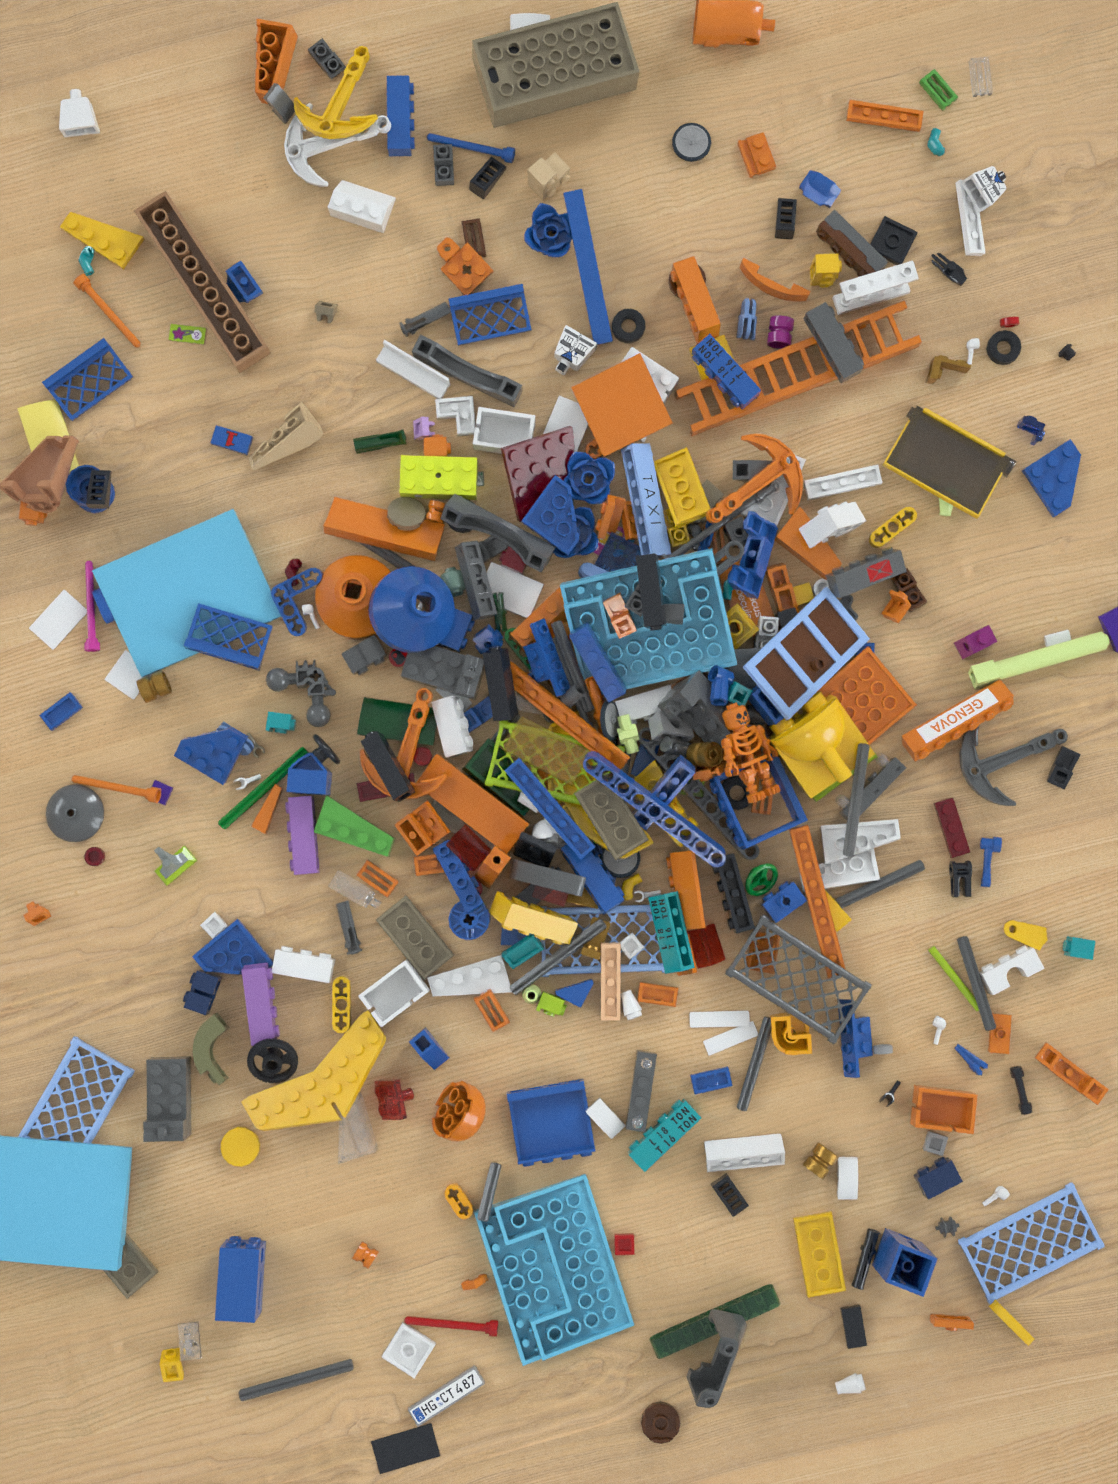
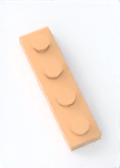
(610, 981)

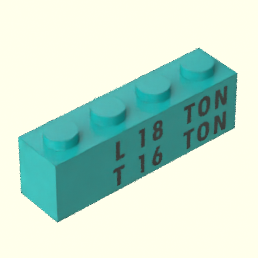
(671, 932)
(663, 1134)

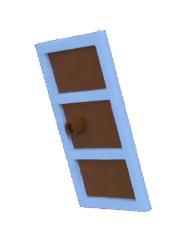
(806, 653)

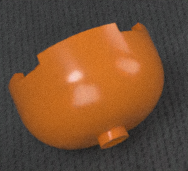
(465, 1118)

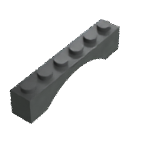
(478, 378)
(468, 515)

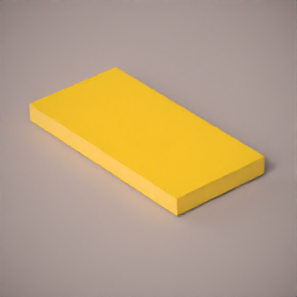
(681, 487)
(819, 1254)

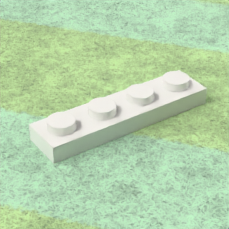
(970, 223)
(842, 482)

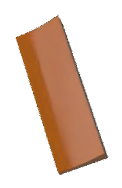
(372, 527)
(475, 805)

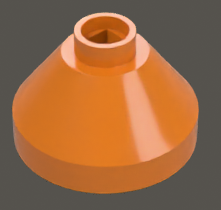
(343, 614)

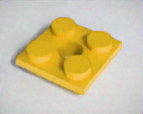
(747, 626)

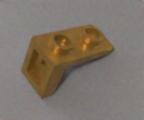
(940, 362)
(593, 947)

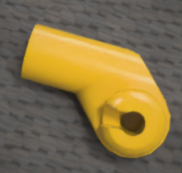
(628, 885)

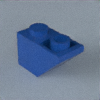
(429, 1049)

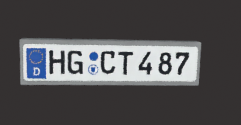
(446, 1395)

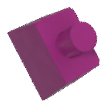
(976, 641)

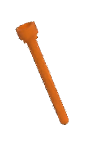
(83, 283)
(152, 794)

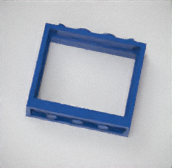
(788, 795)

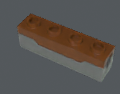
(850, 245)

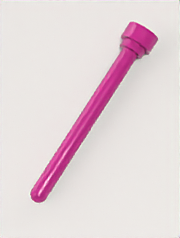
(91, 643)

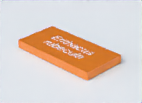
(751, 606)

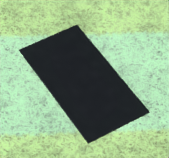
(405, 1448)

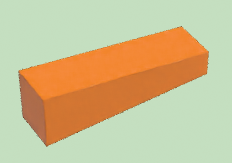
(267, 811)

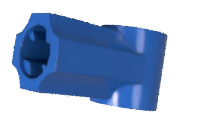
(721, 681)

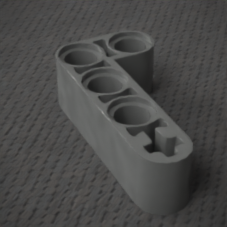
(547, 877)

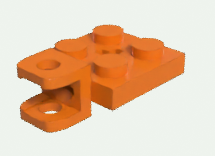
(457, 259)

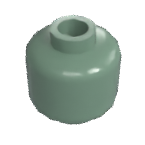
(454, 581)

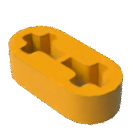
(455, 1203)

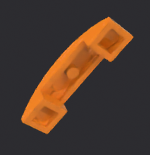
(770, 287)
(1071, 1074)

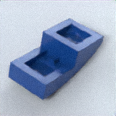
(479, 714)

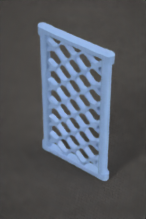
(597, 968)
(99, 1119)
(1049, 1267)

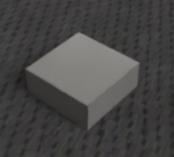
(935, 1143)

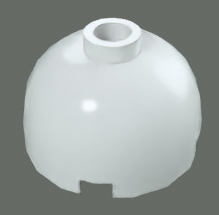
(548, 834)

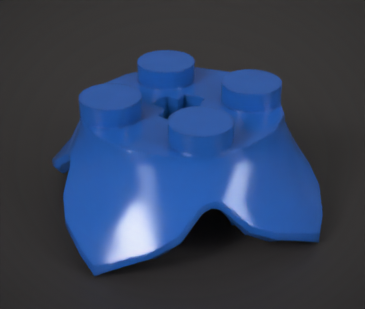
(544, 220)
(600, 469)
(588, 538)

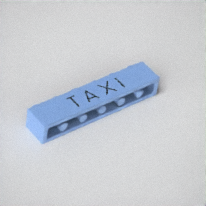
(645, 499)

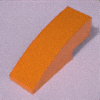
(780, 587)

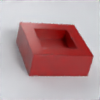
(624, 1244)

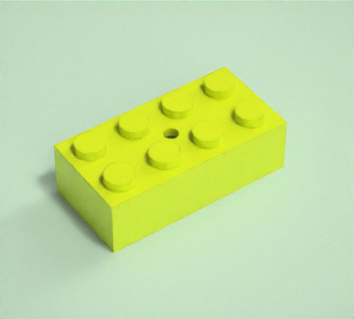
(438, 477)

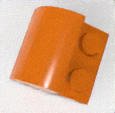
(422, 828)

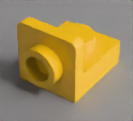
(171, 1365)

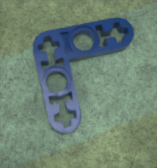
(289, 593)

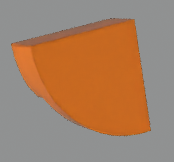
(473, 1284)

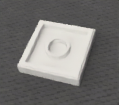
(408, 1349)

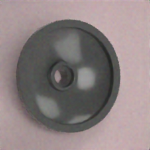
(87, 813)

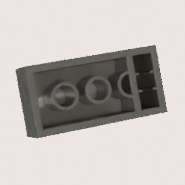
(445, 671)
(693, 703)
(168, 1099)

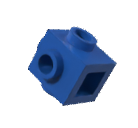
(486, 638)

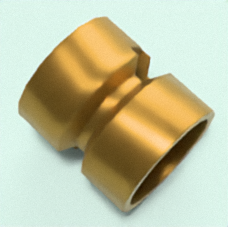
(155, 686)
(704, 754)
(820, 1160)

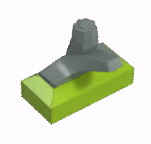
(173, 865)

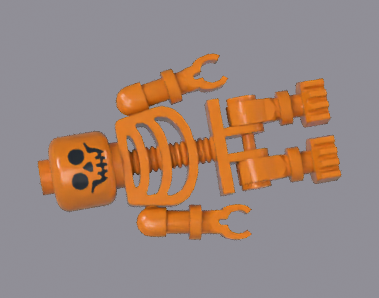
(737, 719)

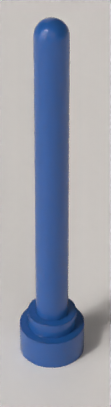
(506, 154)

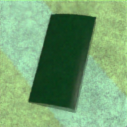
(392, 720)
(478, 769)

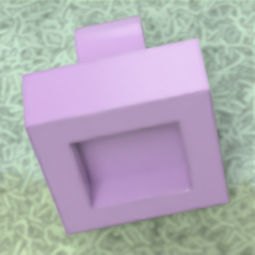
(421, 428)

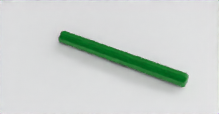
(260, 790)

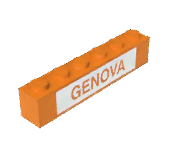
(958, 720)

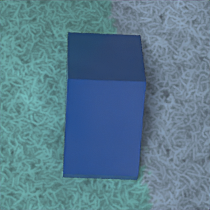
(576, 992)

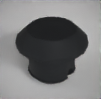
(1067, 352)

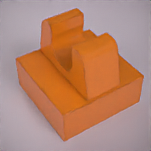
(36, 914)

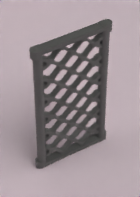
(864, 985)

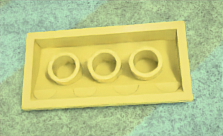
(44, 420)

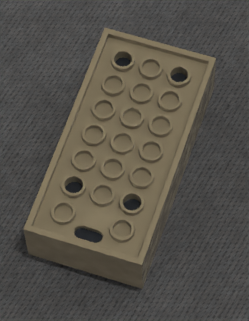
(555, 64)

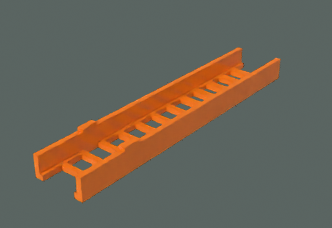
(798, 387)

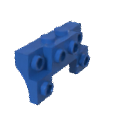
(751, 571)

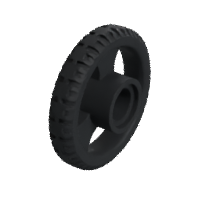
(272, 1060)

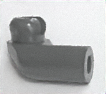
(694, 529)

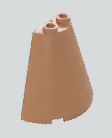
(42, 474)

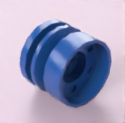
(78, 484)
(465, 930)

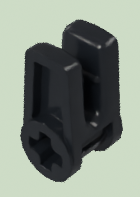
(955, 876)

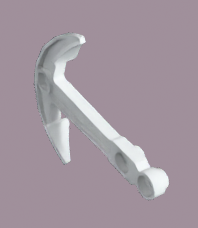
(315, 145)

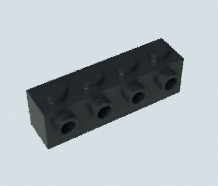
(734, 895)

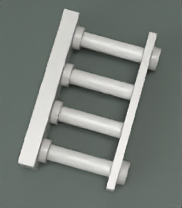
(875, 287)

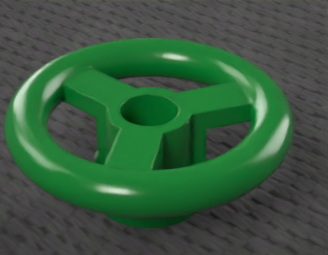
(758, 877)

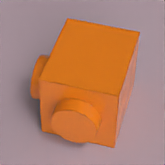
(436, 446)
(31, 516)

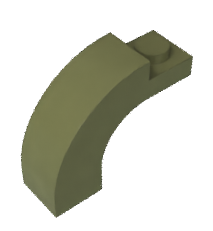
(203, 1048)

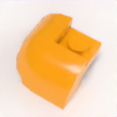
(790, 1034)

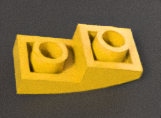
(676, 535)
(839, 916)

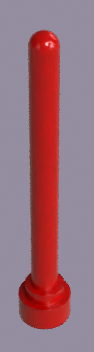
(489, 1327)

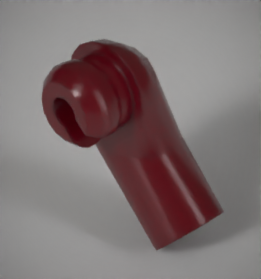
(292, 569)

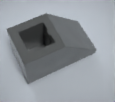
(746, 469)

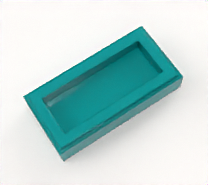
(522, 951)

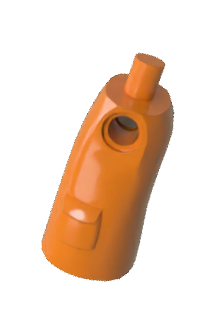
(729, 23)

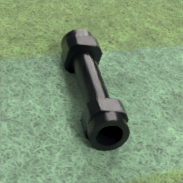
(1017, 1073)

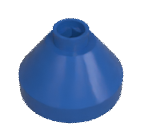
(395, 611)

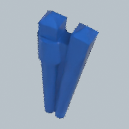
(973, 1061)

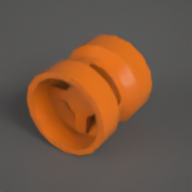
(435, 511)
(365, 1255)

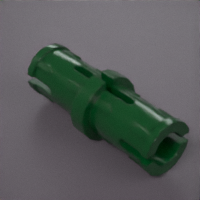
(500, 617)

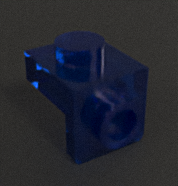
(1031, 425)

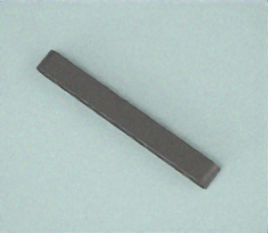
(703, 801)

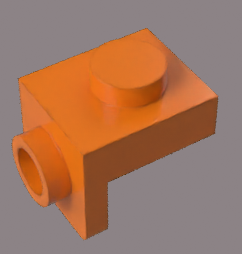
(897, 606)

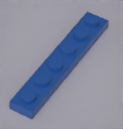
(550, 808)

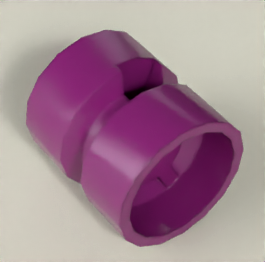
(780, 331)

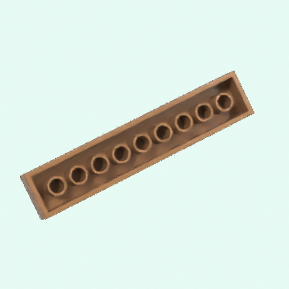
(202, 282)

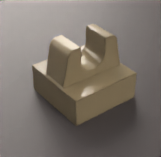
(327, 309)

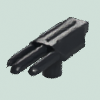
(951, 270)

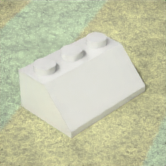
(361, 206)

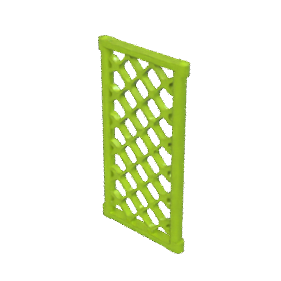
(490, 781)

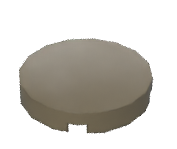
(406, 513)

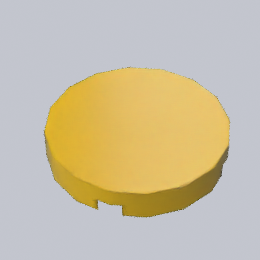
(240, 1146)

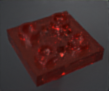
(392, 1099)

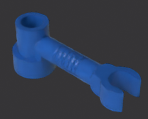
(989, 845)

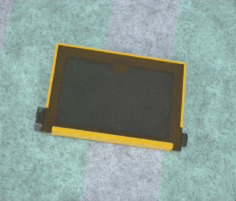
(948, 461)

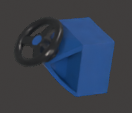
(309, 773)

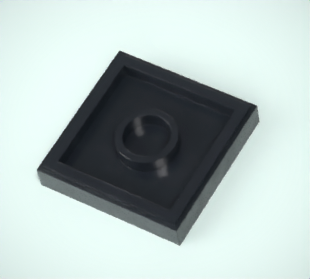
(893, 240)
(534, 850)

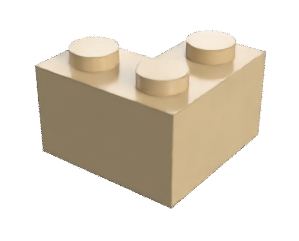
(548, 175)

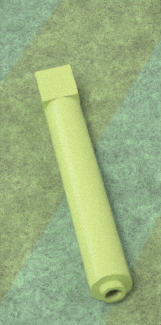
(990, 671)

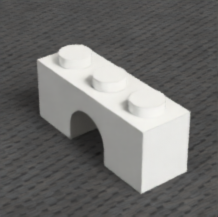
(995, 976)

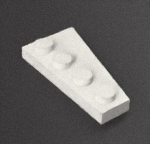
(869, 836)
(849, 871)
(472, 979)

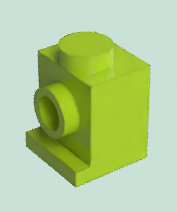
(551, 1004)

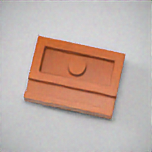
(756, 154)
(706, 773)

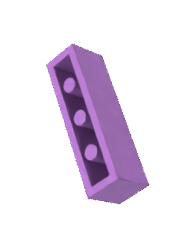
(303, 838)
(259, 1002)

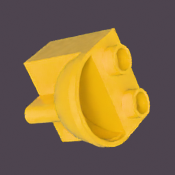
(818, 744)

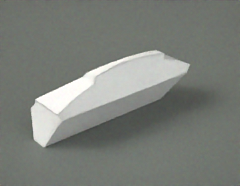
(1057, 638)

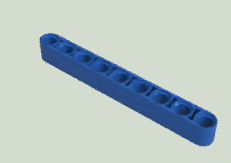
(659, 817)

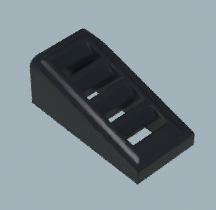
(482, 188)
(785, 230)
(94, 503)
(719, 1183)

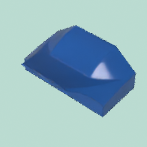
(819, 189)
(242, 283)

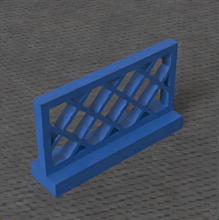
(482, 299)
(82, 363)
(224, 653)

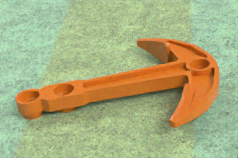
(778, 467)
(407, 751)

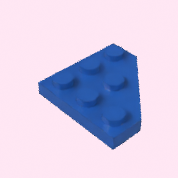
(1055, 477)
(555, 516)
(213, 752)
(231, 951)

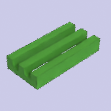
(942, 102)

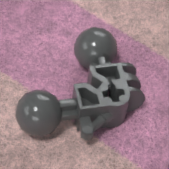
(279, 679)

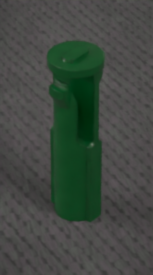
(379, 441)

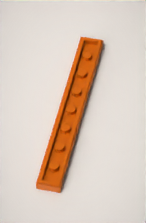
(566, 718)
(816, 896)

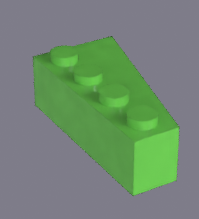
(347, 826)

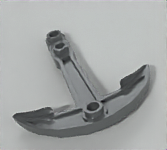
(979, 782)

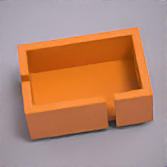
(943, 1107)

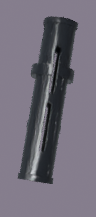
(867, 1252)

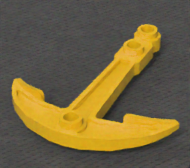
(329, 124)

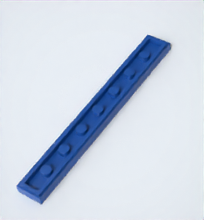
(587, 266)

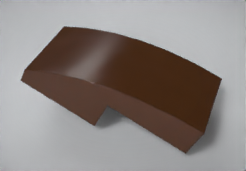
(907, 584)

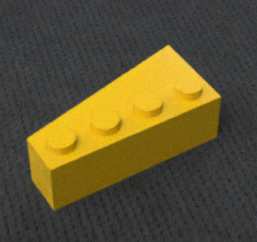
(532, 919)

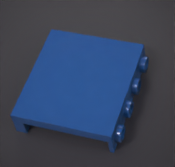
(551, 1122)

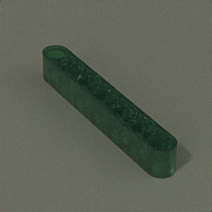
(700, 1328)

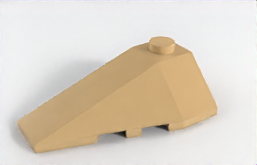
(295, 434)

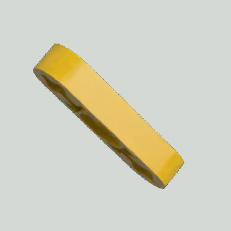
(900, 515)
(347, 1019)
(1011, 1322)

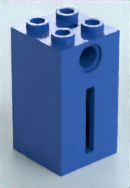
(904, 1262)
(240, 1280)

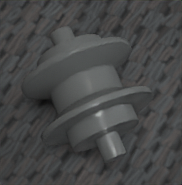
(947, 1226)

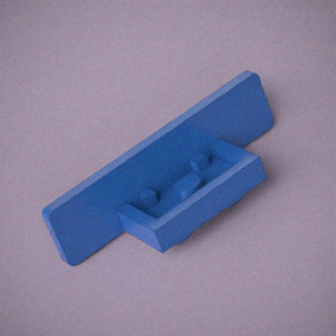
(545, 659)
(459, 877)
(855, 1041)

